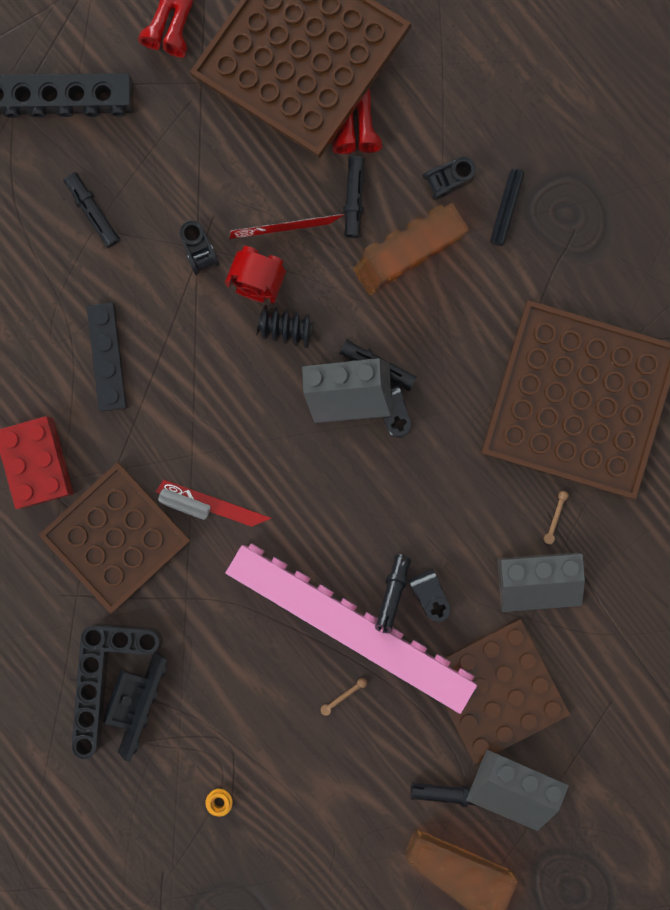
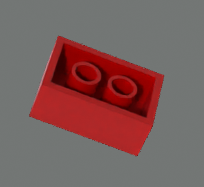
(34, 463)

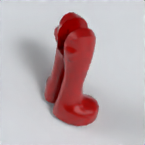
(173, 42)
(368, 140)

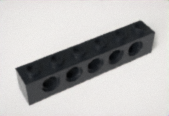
(66, 85)

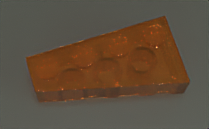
(409, 247)
(462, 875)

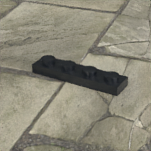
(106, 357)

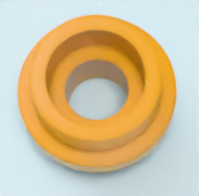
(219, 810)

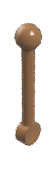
(549, 538)
(326, 709)

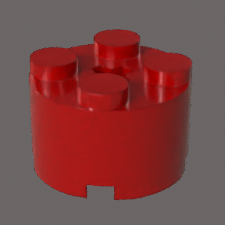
(256, 275)

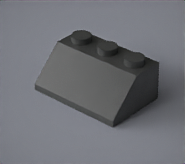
(348, 390)
(541, 581)
(516, 791)

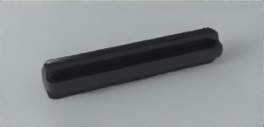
(507, 207)

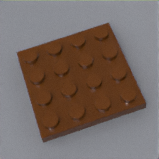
(114, 537)
(511, 694)

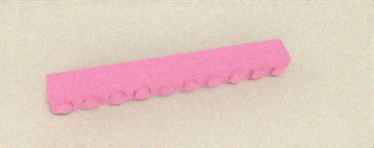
(352, 628)

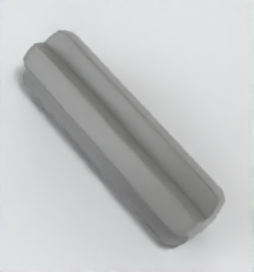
(184, 504)

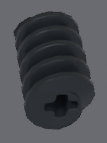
(285, 326)

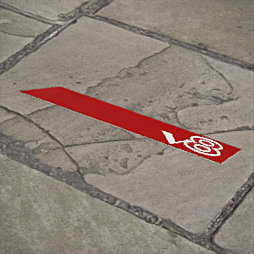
(283, 226)
(216, 505)

